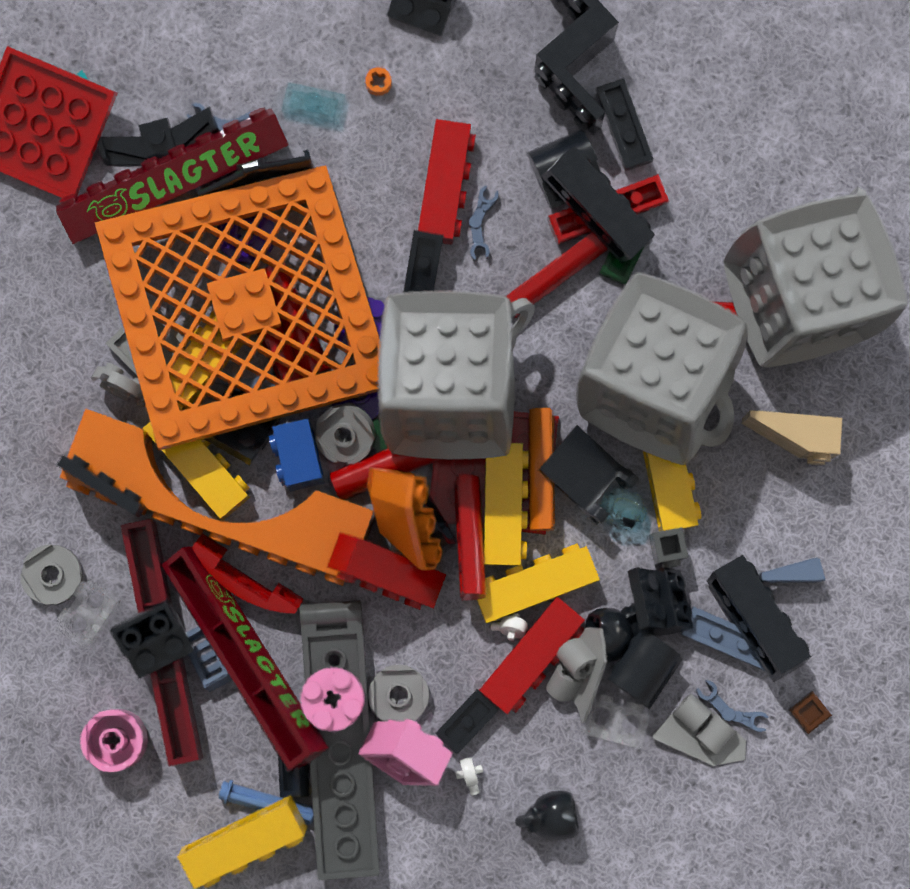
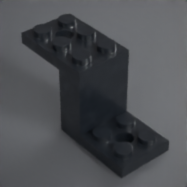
(569, 52)

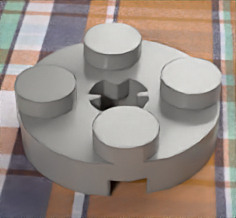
(118, 384)
(353, 419)
(35, 570)
(411, 682)

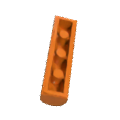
(541, 489)

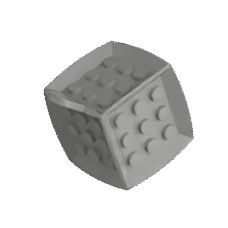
(815, 279)
(662, 369)
(449, 373)

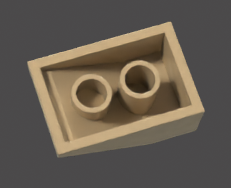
(801, 435)

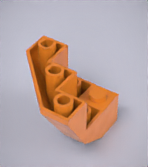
(400, 517)

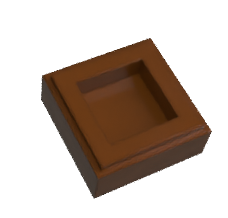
(810, 712)

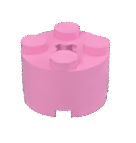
(325, 715)
(103, 754)

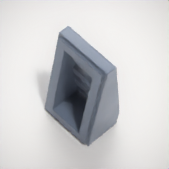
(802, 572)
(217, 680)

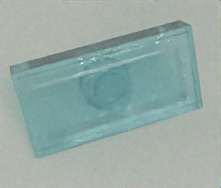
(313, 103)

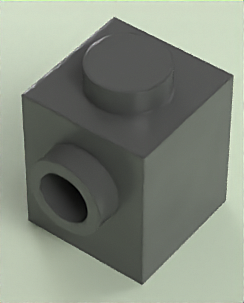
(668, 547)

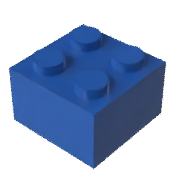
(297, 454)

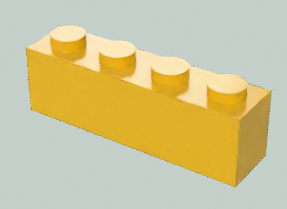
(211, 358)
(207, 475)
(672, 493)
(504, 508)
(538, 583)
(243, 842)

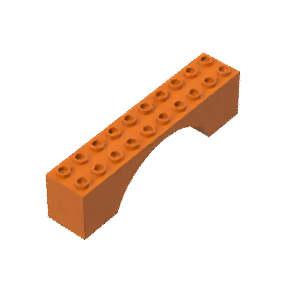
(298, 536)

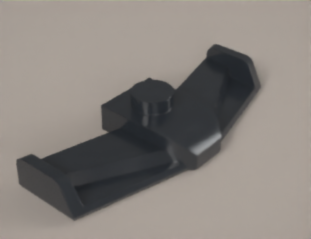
(155, 139)
(257, 171)

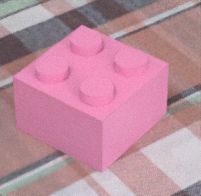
(406, 752)

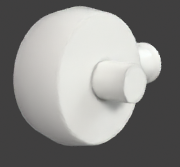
(511, 626)
(469, 773)

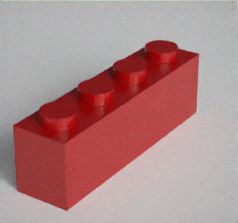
(445, 179)
(385, 570)
(532, 655)

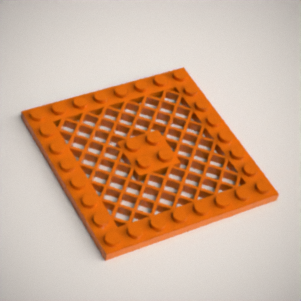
(241, 305)

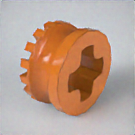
(376, 90)

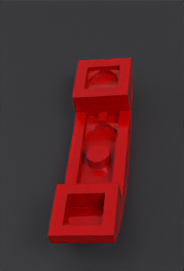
(241, 585)

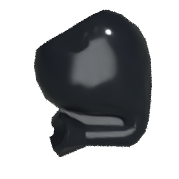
(617, 629)
(551, 816)

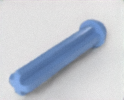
(257, 800)

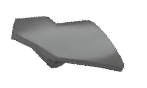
(580, 670)
(701, 734)

